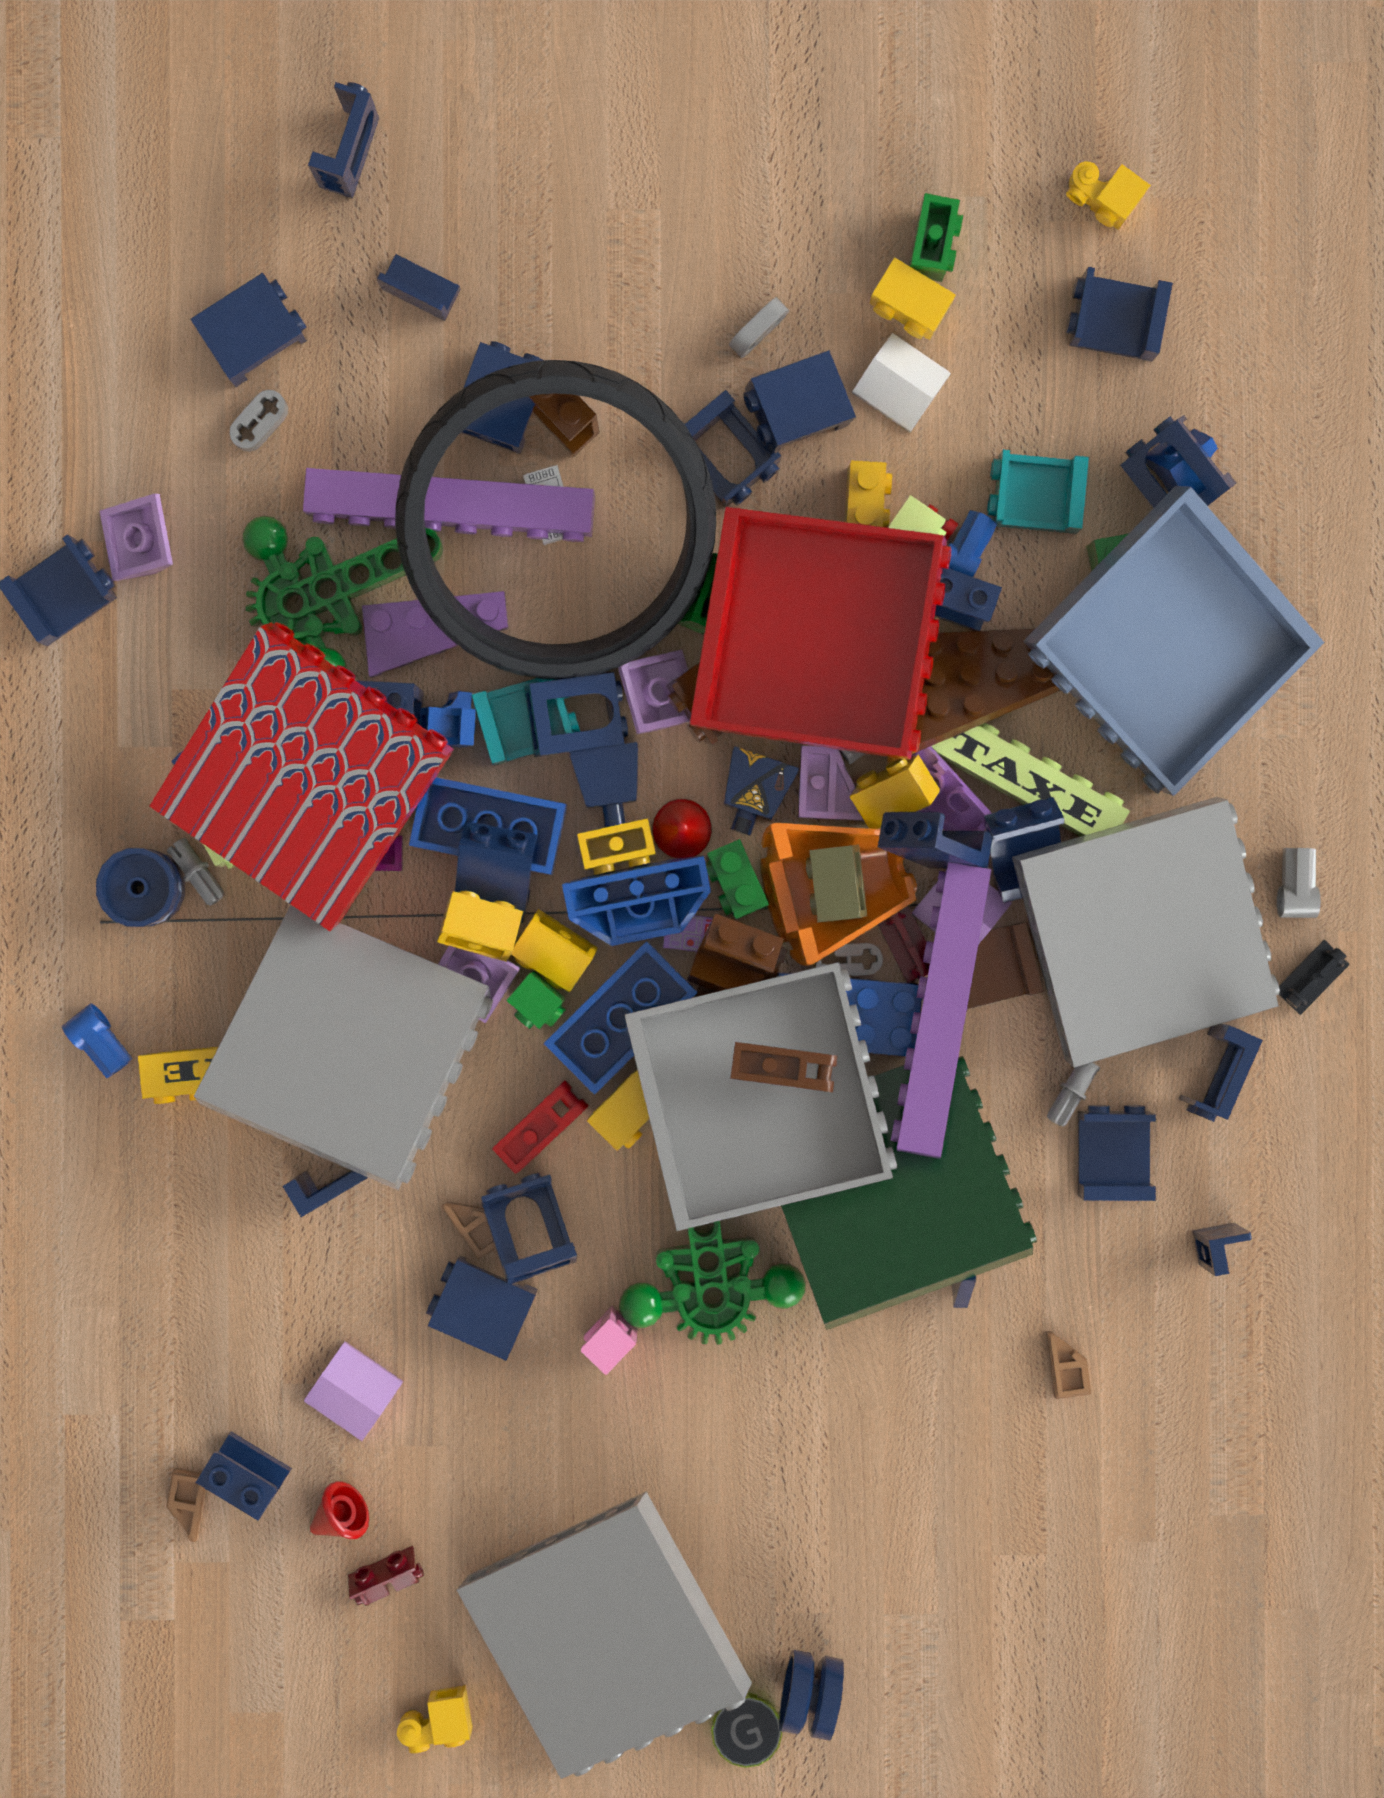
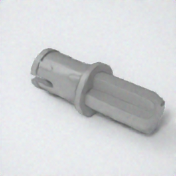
(196, 871)
(1072, 1093)

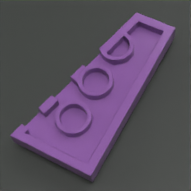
(405, 632)

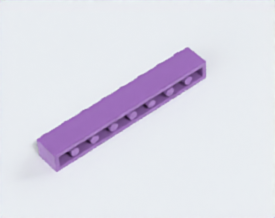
(453, 503)
(943, 1010)

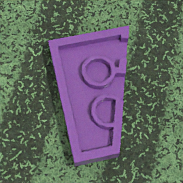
(955, 799)

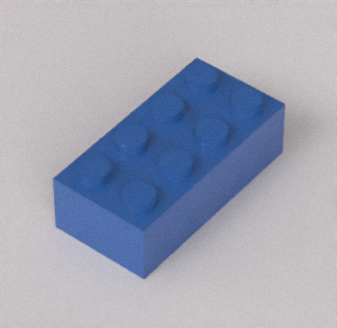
(452, 804)
(884, 1014)
(596, 1037)

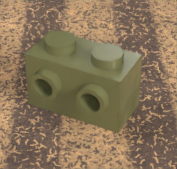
(837, 883)

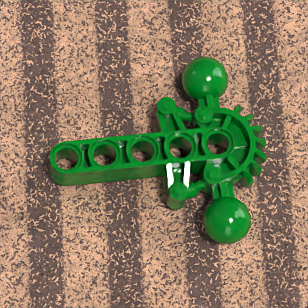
(267, 539)
(780, 1286)

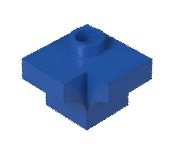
(1173, 468)
(452, 720)

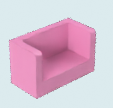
(609, 1340)

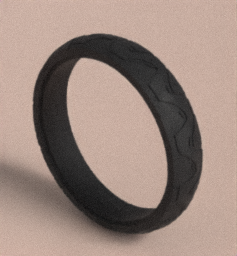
(534, 658)

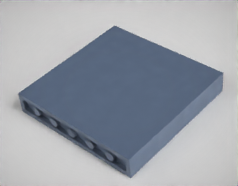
(1173, 641)

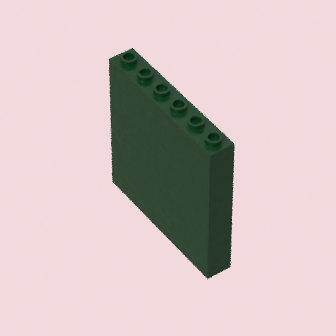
(920, 1227)

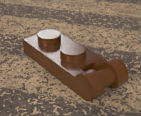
(782, 1066)

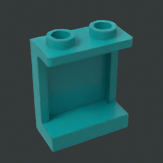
(1038, 492)
(506, 721)

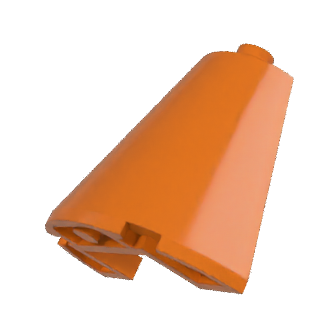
(789, 888)

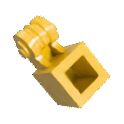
(1109, 200)
(447, 1721)

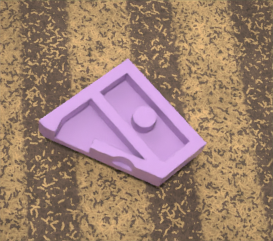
(825, 786)

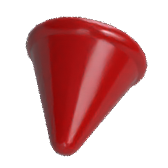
(682, 828)
(341, 1512)

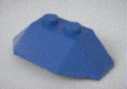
(638, 900)

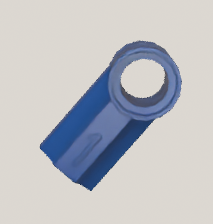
(971, 542)
(91, 1032)

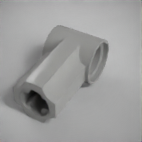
(1298, 894)

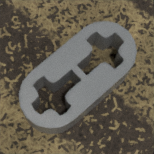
(759, 327)
(252, 414)
(856, 949)

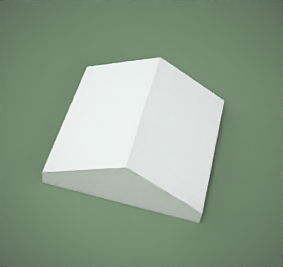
(901, 382)

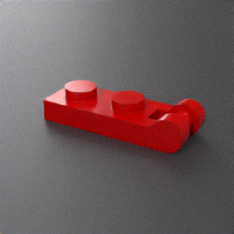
(539, 1128)

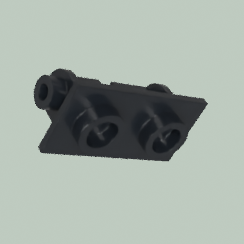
(1313, 976)

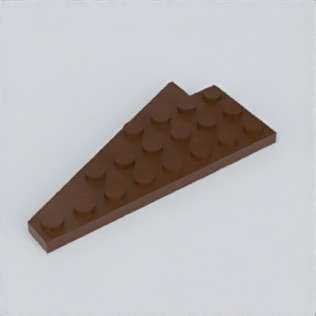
(978, 680)

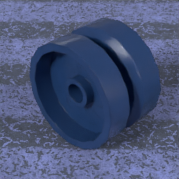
(131, 868)
(811, 1695)

